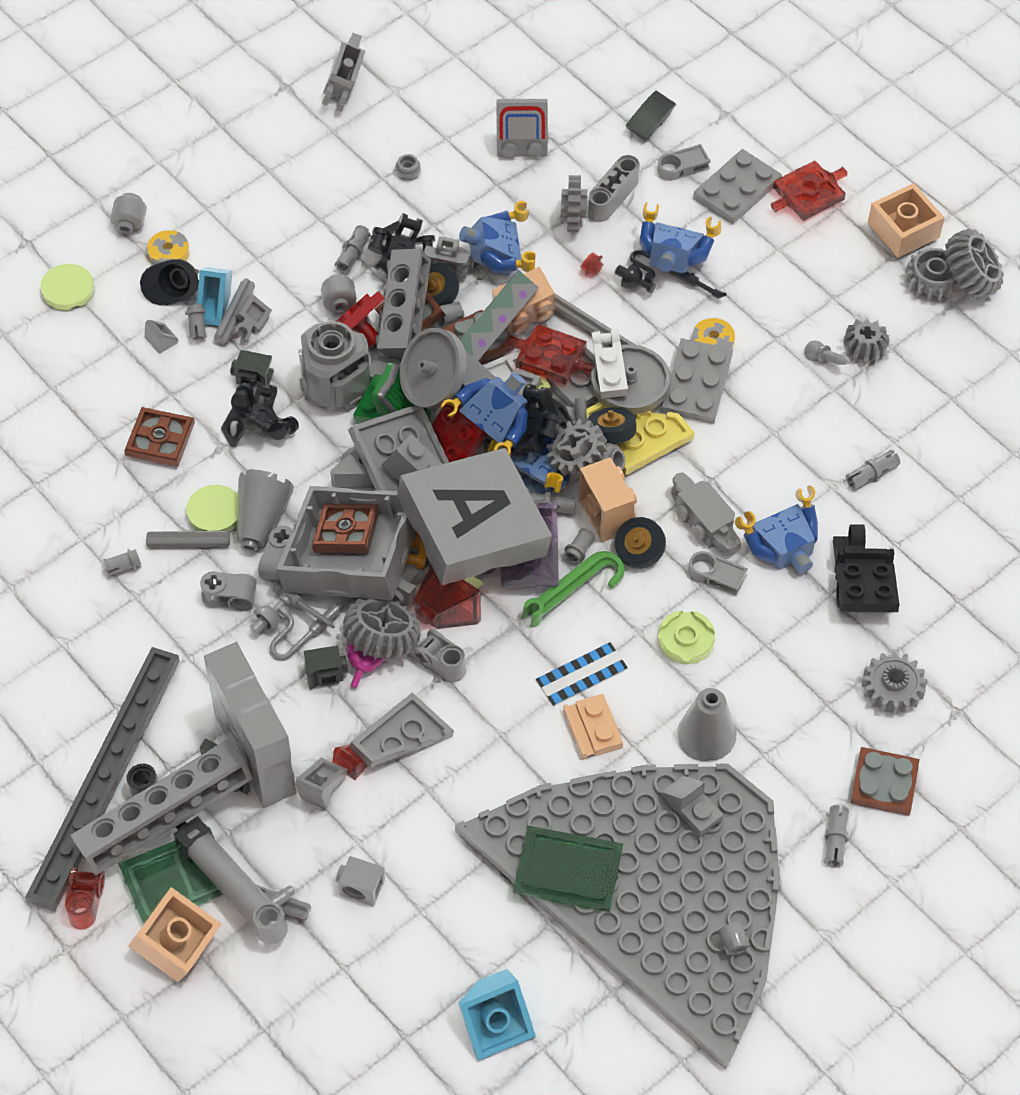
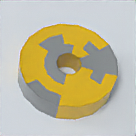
(165, 240)
(714, 328)

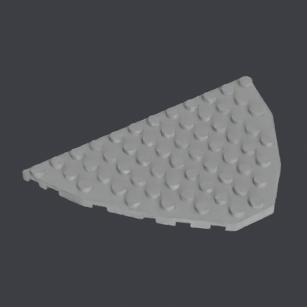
(668, 889)

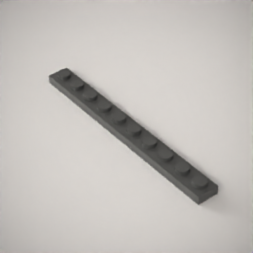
(103, 776)

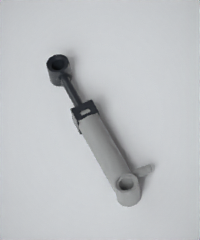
(198, 845)

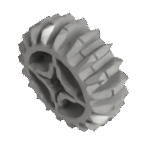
(974, 263)
(381, 628)

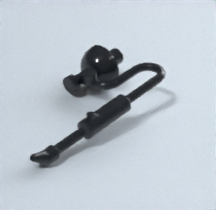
(633, 276)

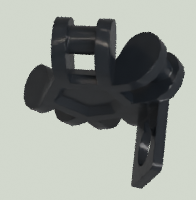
(396, 240)
(261, 416)
(541, 420)

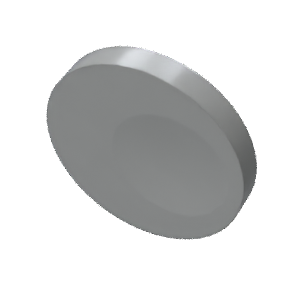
(433, 368)
(646, 380)

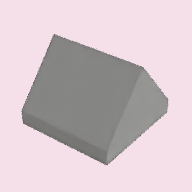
(159, 336)

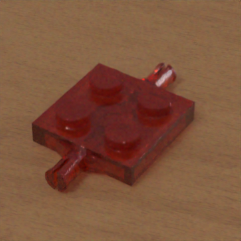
(809, 190)
(551, 354)

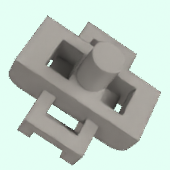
(449, 255)

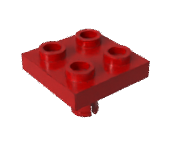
(357, 317)
(458, 434)

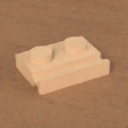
(593, 726)

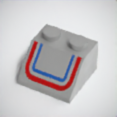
(522, 127)

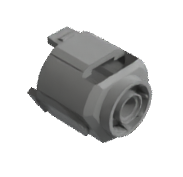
(324, 353)

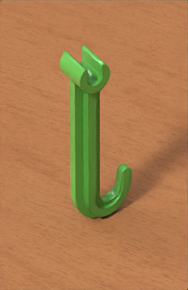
(571, 582)

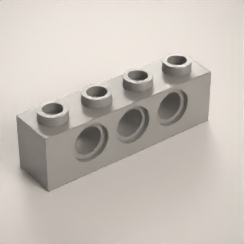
(403, 264)

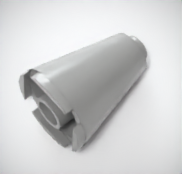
(260, 506)
(707, 727)

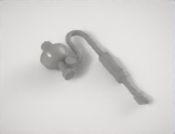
(269, 618)

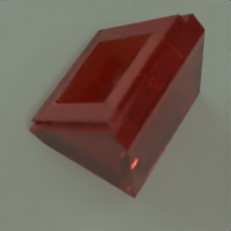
(348, 759)

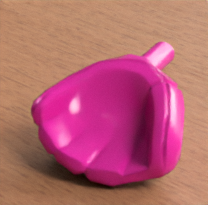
(361, 663)

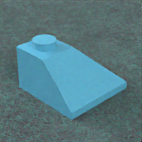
(496, 1014)

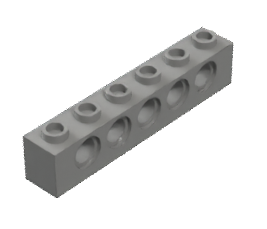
(161, 807)

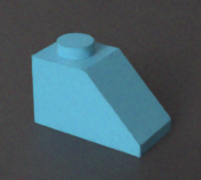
(214, 293)

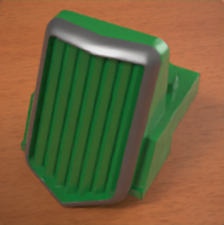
(384, 396)

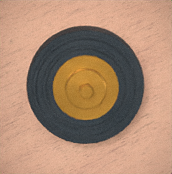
(442, 284)
(615, 423)
(640, 542)

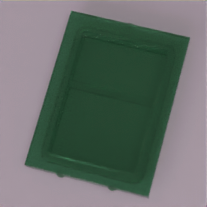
(568, 868)
(157, 871)

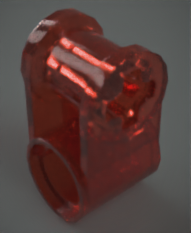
(83, 892)

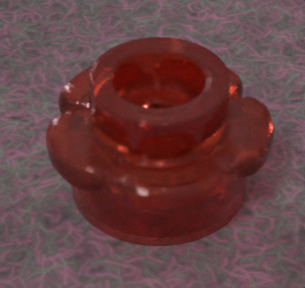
(592, 264)

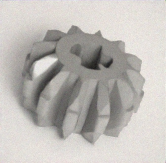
(866, 340)

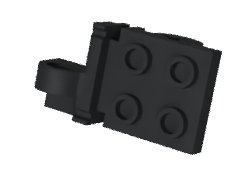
(864, 574)

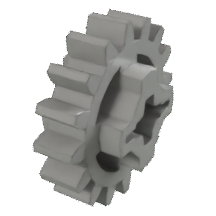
(574, 203)
(576, 447)

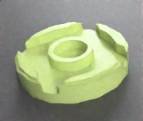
(67, 286)
(213, 508)
(686, 637)

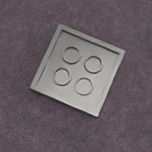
(383, 435)

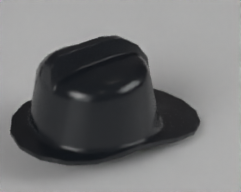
(169, 282)

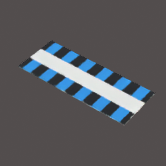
(581, 673)

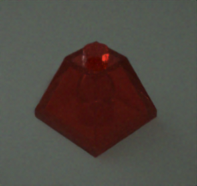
(447, 604)

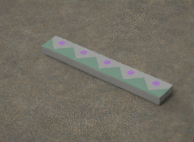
(498, 315)

